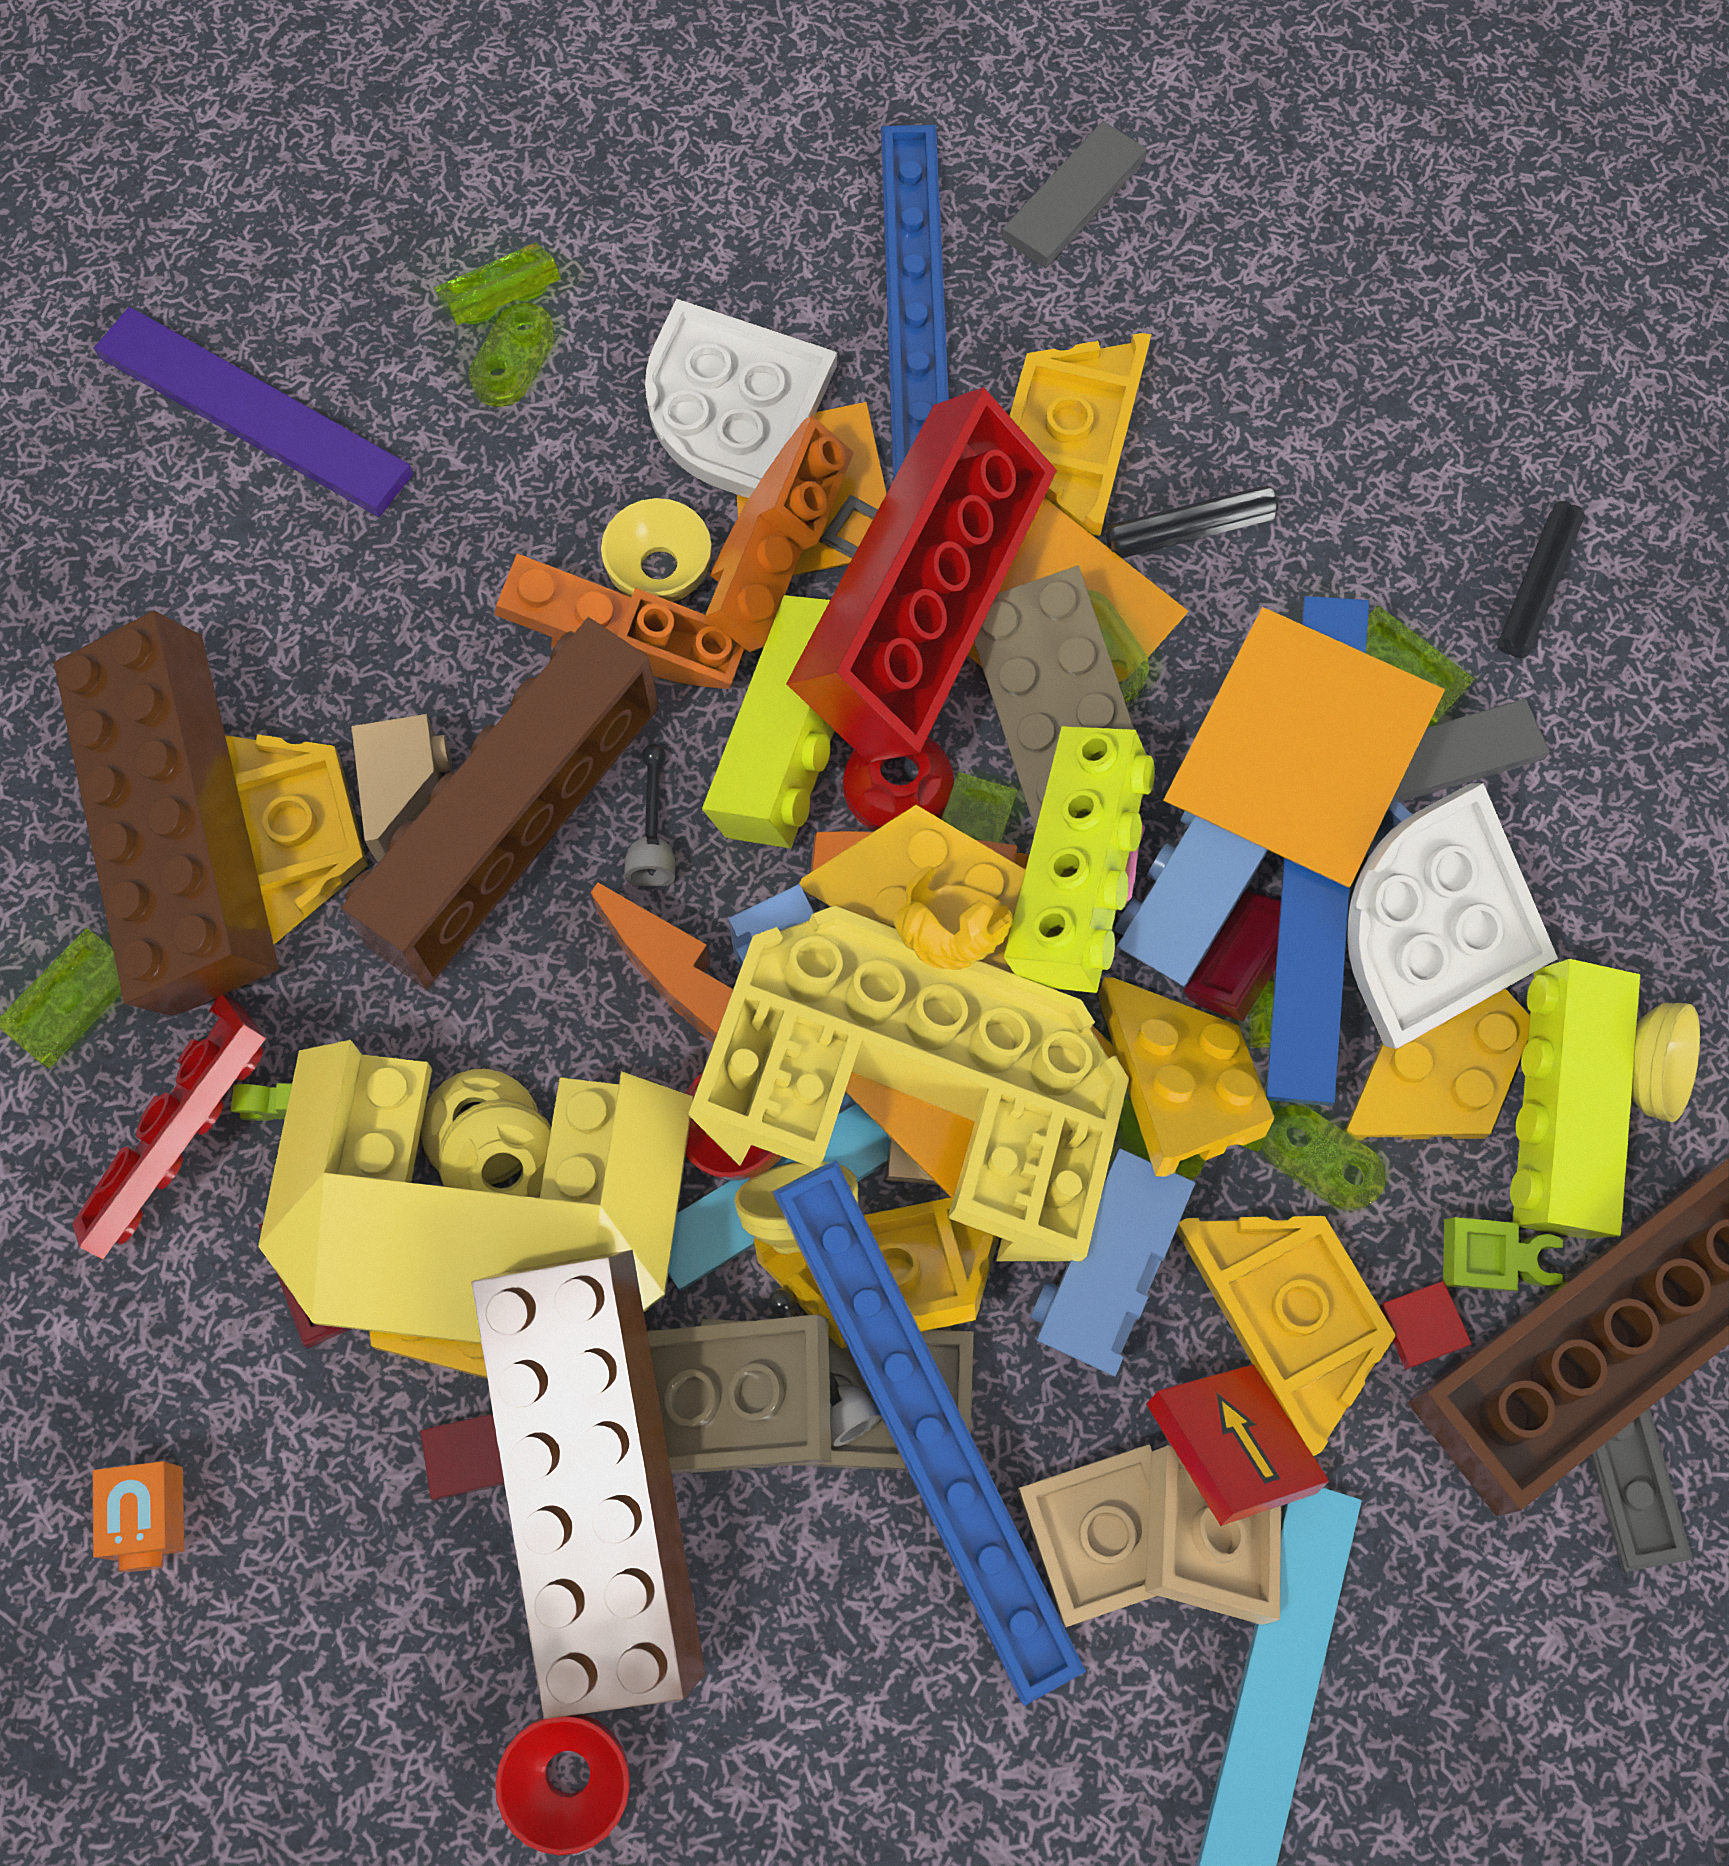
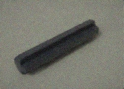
(1192, 521)
(1541, 580)

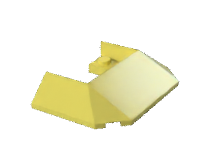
(968, 1040)
(402, 1255)

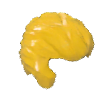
(951, 923)

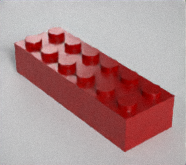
(923, 578)

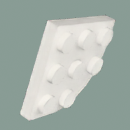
(730, 393)
(1441, 918)

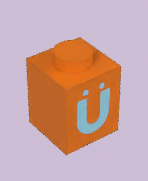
(138, 1514)

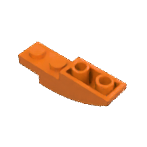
(773, 530)
(675, 638)

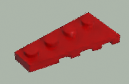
(168, 1127)

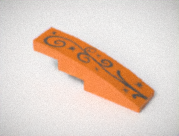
(667, 959)

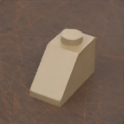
(396, 774)

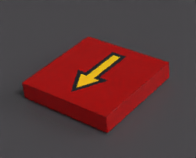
(1237, 1444)

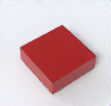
(1425, 1325)

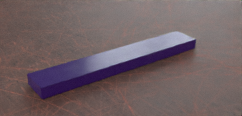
(254, 411)

